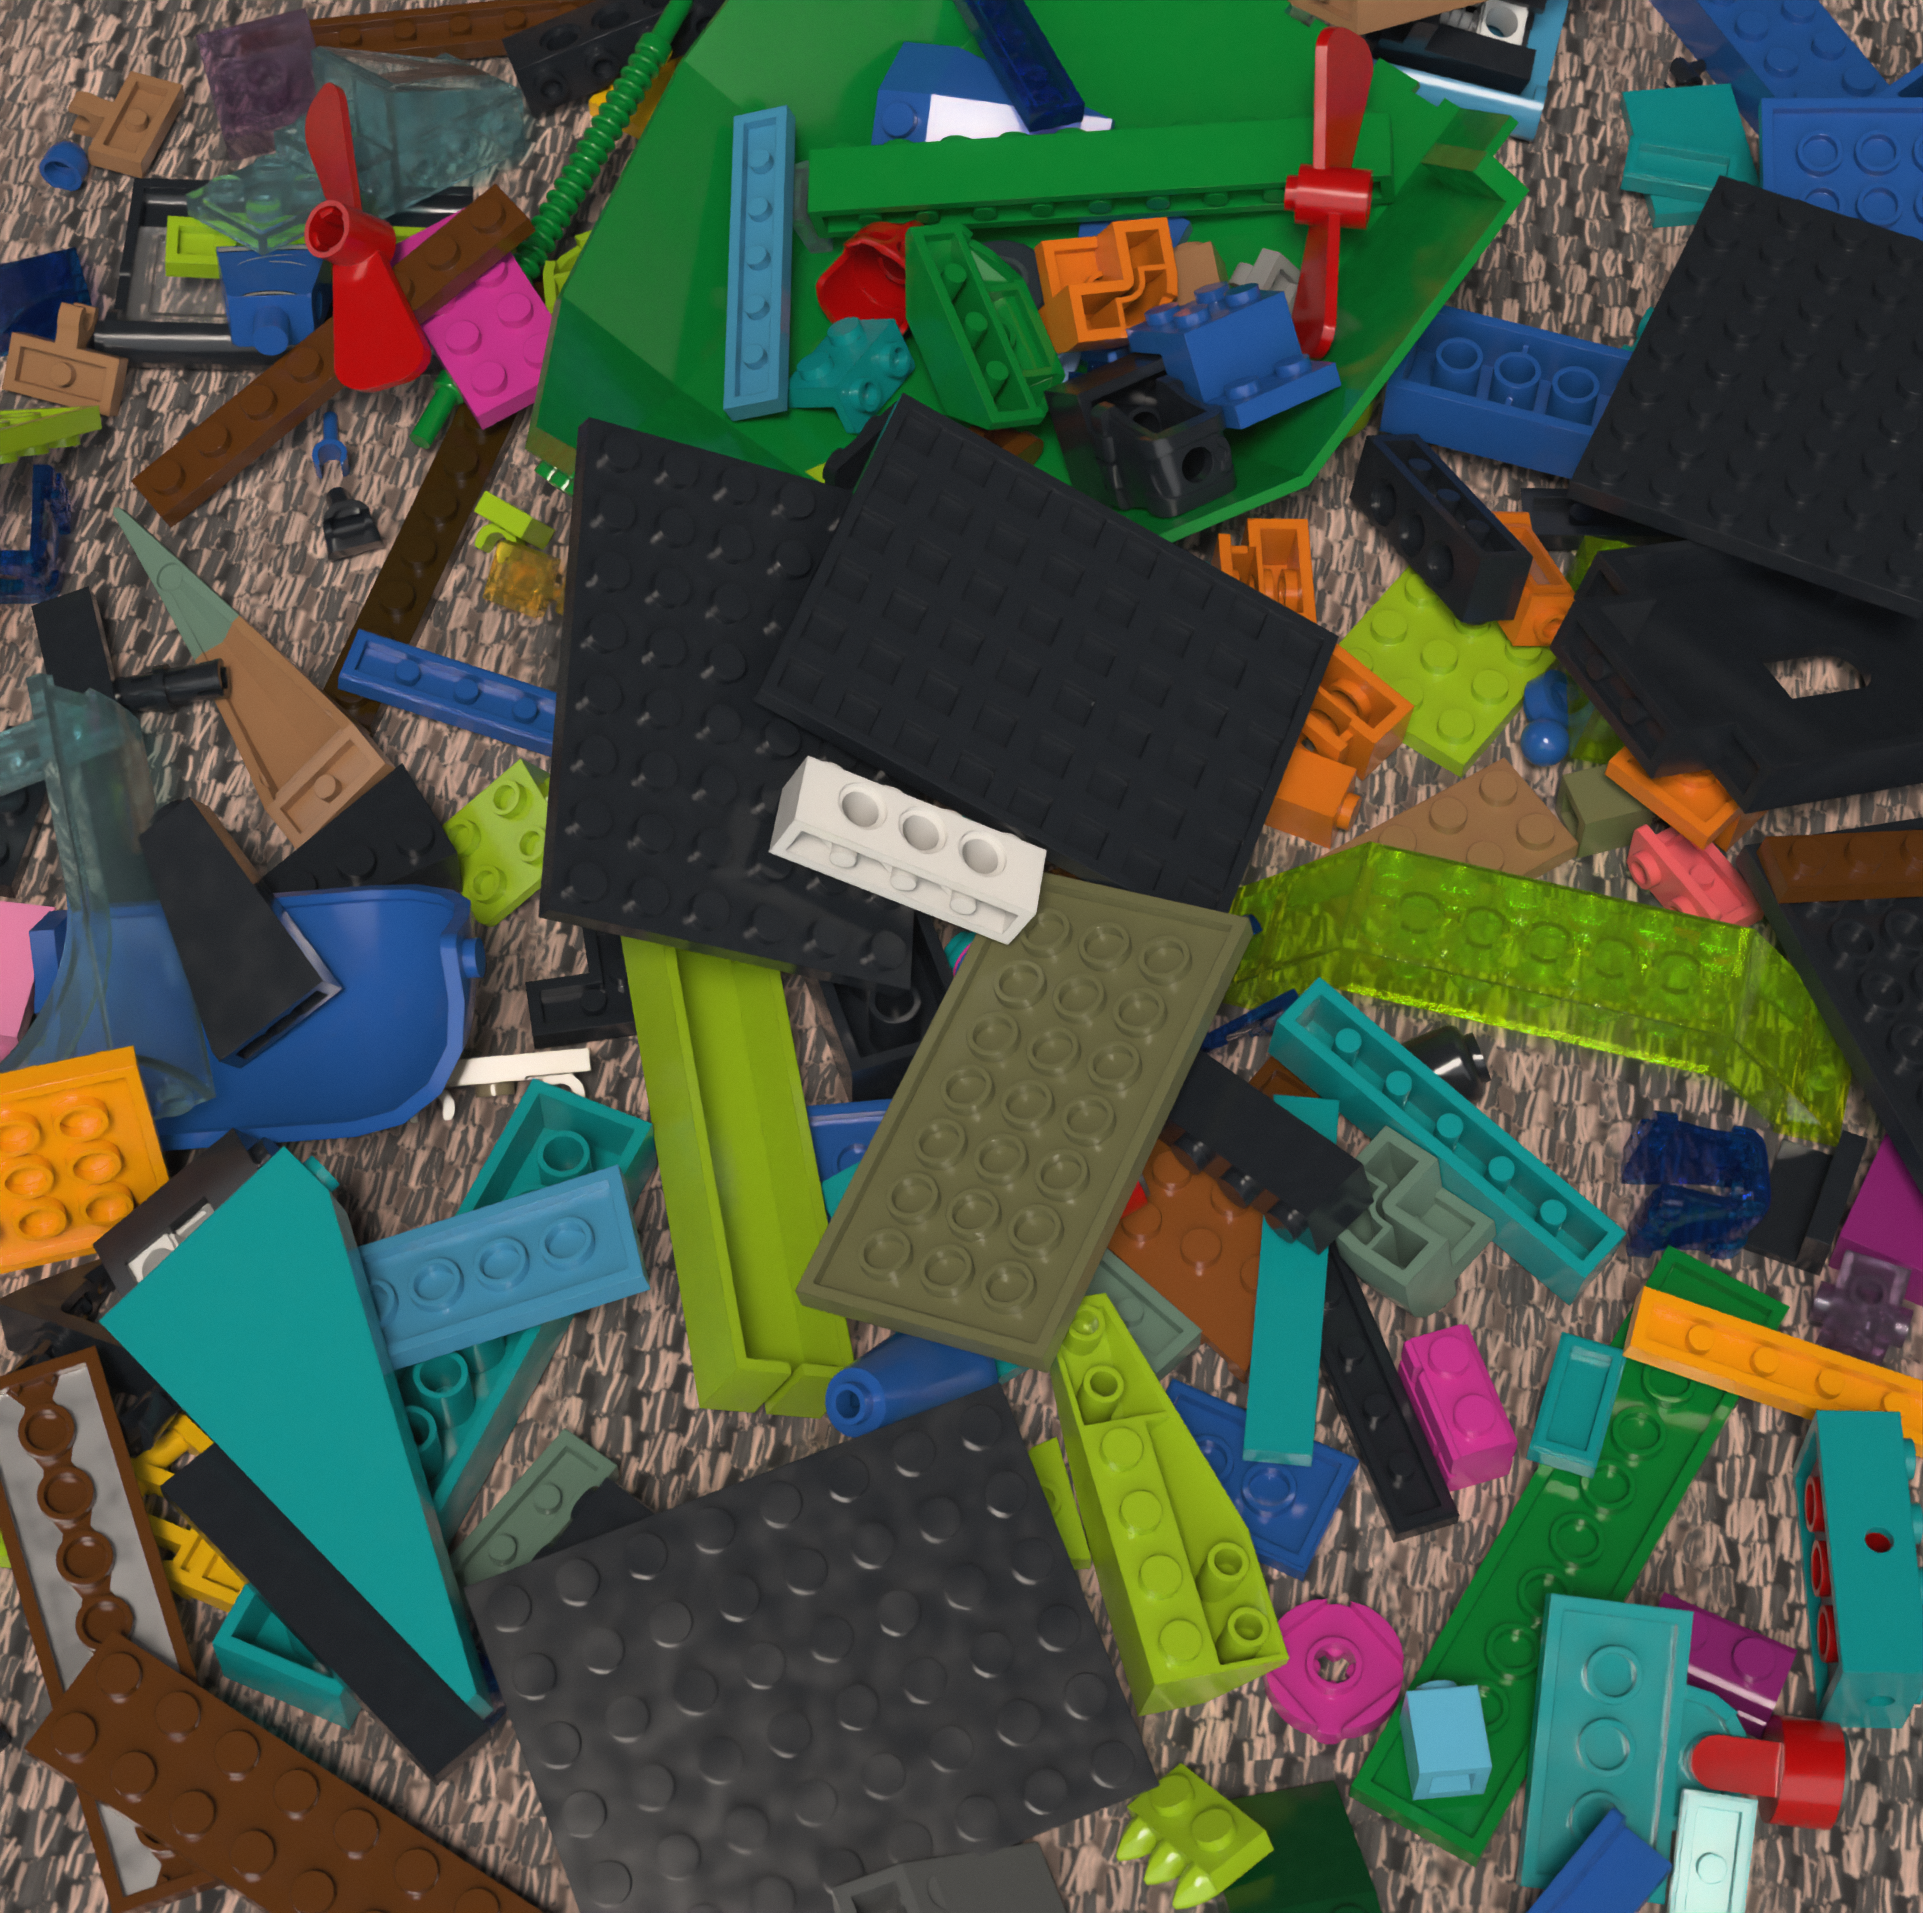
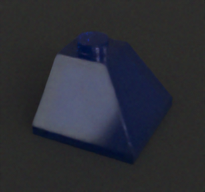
(34, 292)

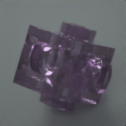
(1863, 1308)

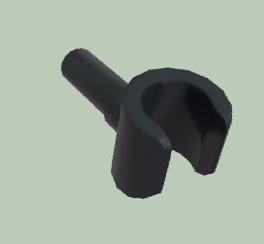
(1687, 72)

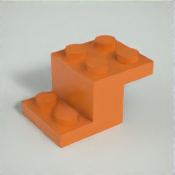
(1688, 802)

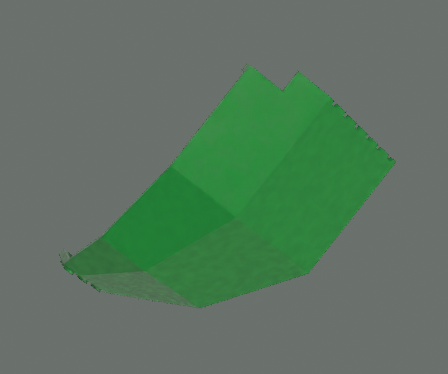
(647, 299)

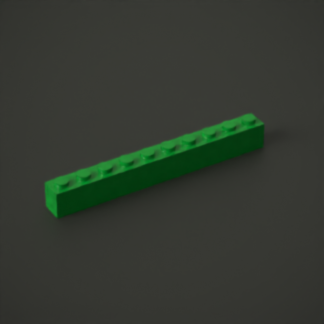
(1078, 174)

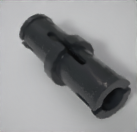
(168, 687)

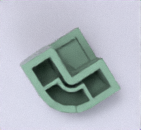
(1415, 1231)

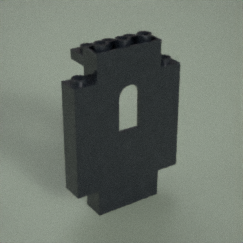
(1676, 659)

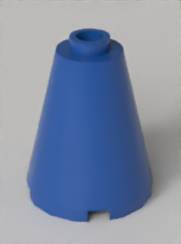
(901, 1380)

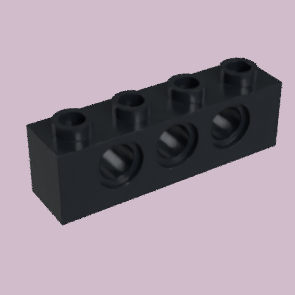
(591, 46)
(1441, 528)

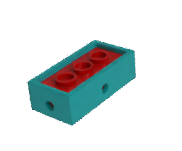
(1861, 1567)

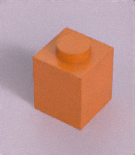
(1315, 798)

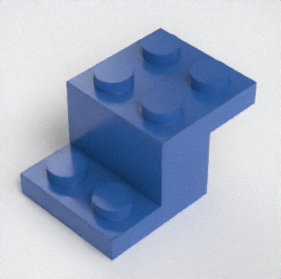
(1235, 351)

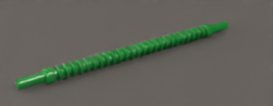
(650, 54)

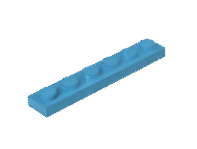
(760, 264)

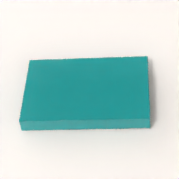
(1689, 116)

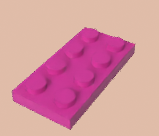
(488, 336)

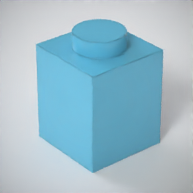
(1445, 1740)

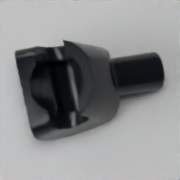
(348, 526)

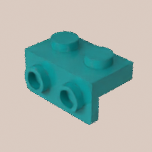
(852, 370)

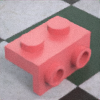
(1690, 878)

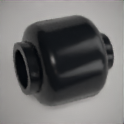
(1452, 1058)

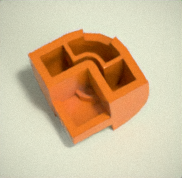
(1105, 283)

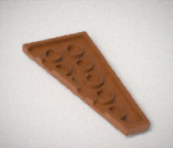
(1197, 1254)

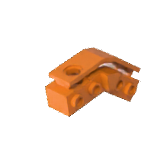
(1354, 711)

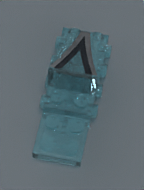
(413, 135)

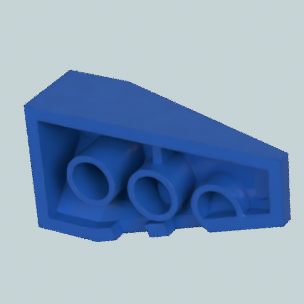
(950, 92)

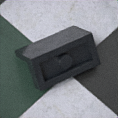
(1806, 1202)

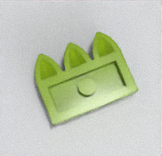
(1191, 1837)

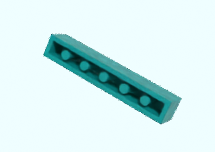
(1383, 1084)

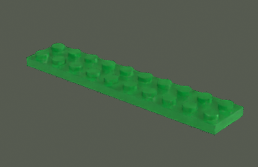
(1564, 1540)

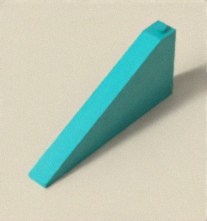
(285, 1366)

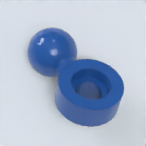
(1545, 705)

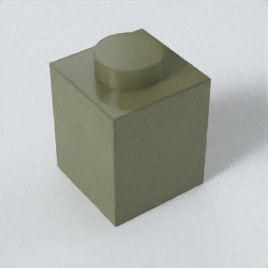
(1598, 811)

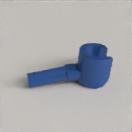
(330, 447)

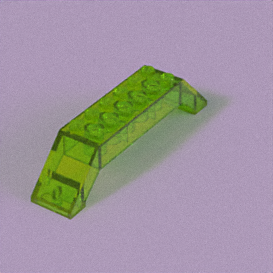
(1552, 968)

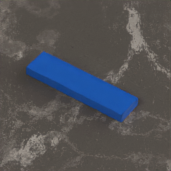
(450, 691)

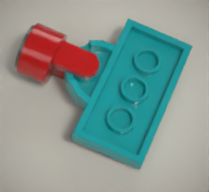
(1631, 1733)

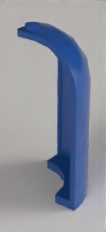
(367, 1051)

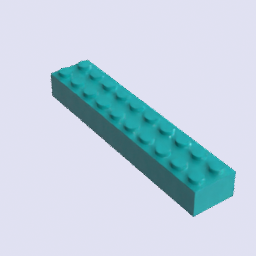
(465, 1399)

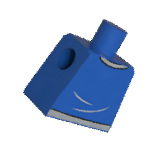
(273, 296)

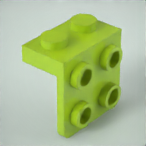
(502, 842)

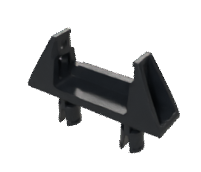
(55, 1320)

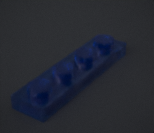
(1023, 62)

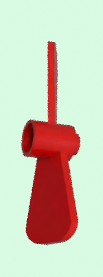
(1330, 191)
(373, 323)

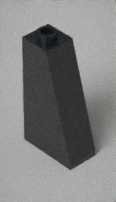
(233, 937)

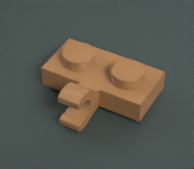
(132, 126)
(64, 367)

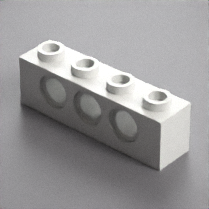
(908, 850)

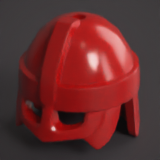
(868, 276)

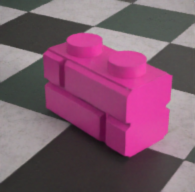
(1457, 1407)

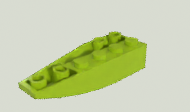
(1158, 1526)

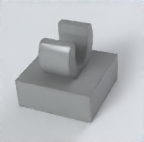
(1271, 272)

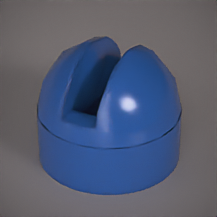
(64, 165)

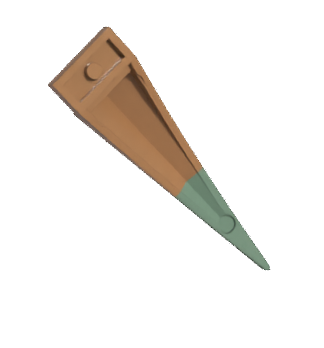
(292, 736)

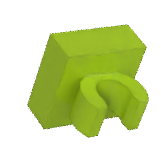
(508, 523)

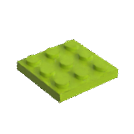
(1455, 673)

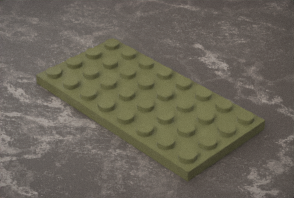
(1026, 1122)

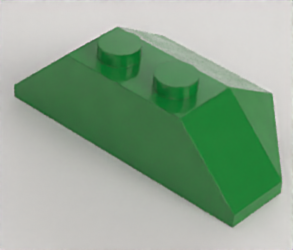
(977, 329)

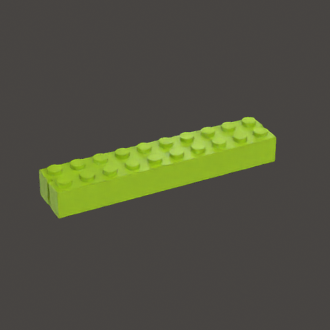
(735, 1178)

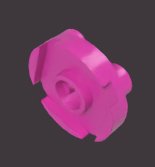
(1373, 1678)

